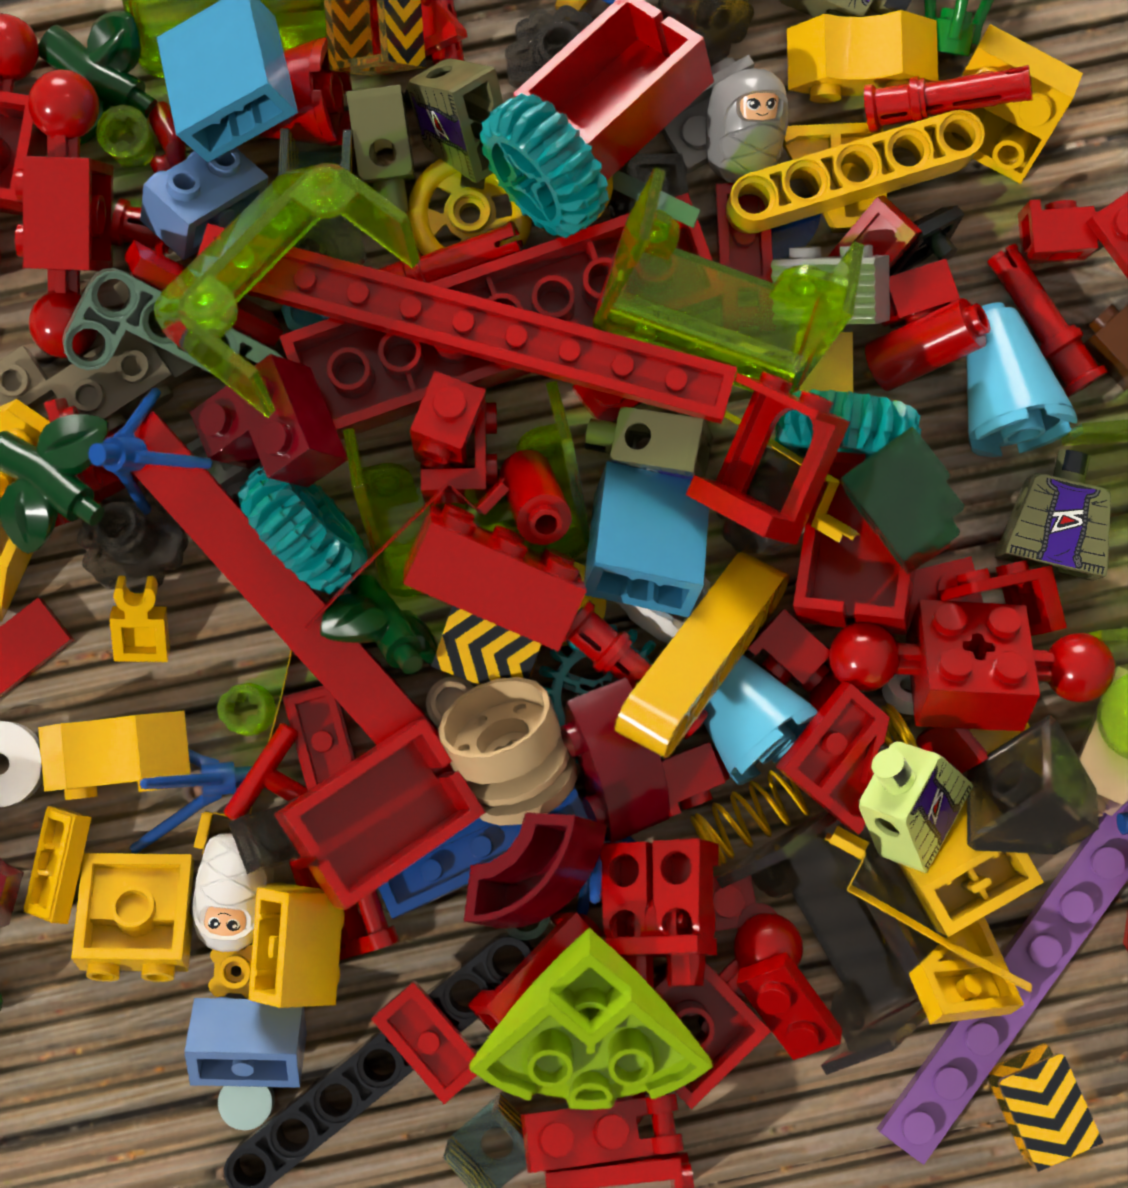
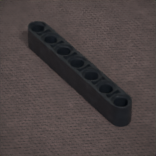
(355, 1074)

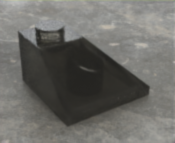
(1031, 795)

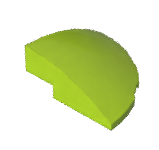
(590, 1035)

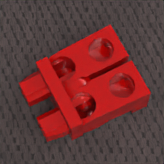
(661, 906)

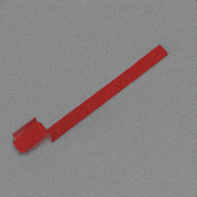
(483, 506)

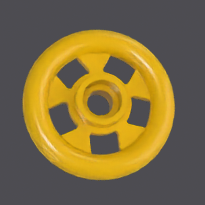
(428, 223)

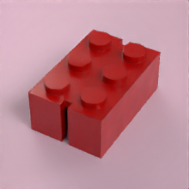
(624, 79)
(495, 575)
(850, 576)
(379, 814)

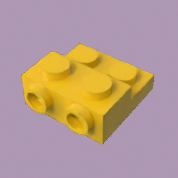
(134, 915)

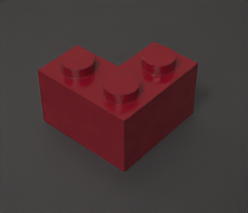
(293, 443)

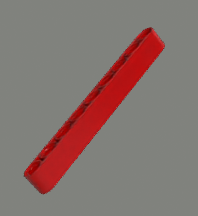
(273, 591)

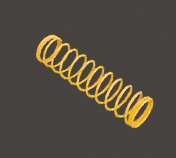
(897, 728)

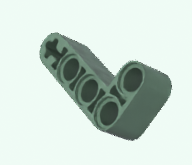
(134, 318)

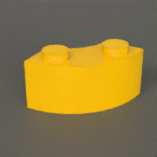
(842, 54)
(112, 751)

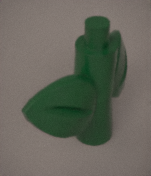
(106, 62)
(48, 479)
(371, 615)

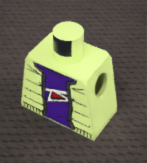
(912, 804)

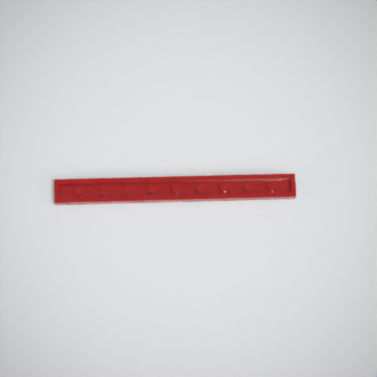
(496, 332)

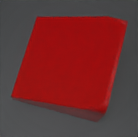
(954, 745)

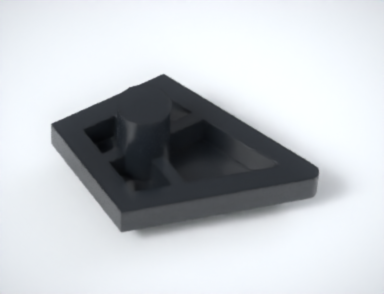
(934, 239)

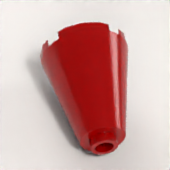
(317, 96)

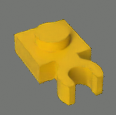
(137, 625)

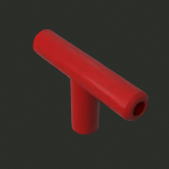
(265, 775)

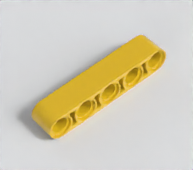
(872, 154)
(701, 654)

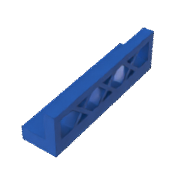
(449, 864)

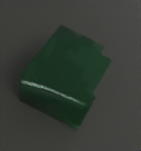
(906, 499)

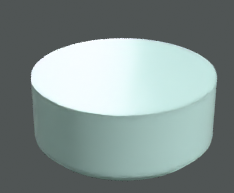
(245, 1106)

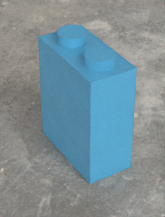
(226, 76)
(646, 541)

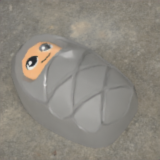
(746, 123)

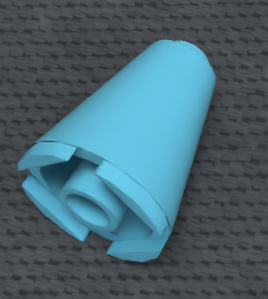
(1013, 390)
(754, 719)

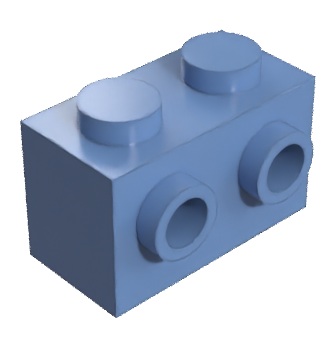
(197, 193)
(245, 1044)

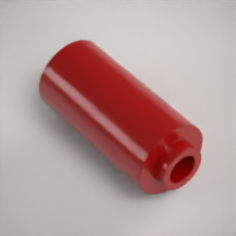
(927, 343)
(535, 497)

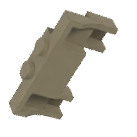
(106, 392)

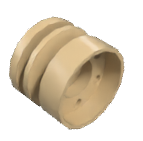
(509, 749)

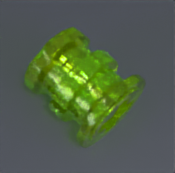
(127, 120)
(254, 723)

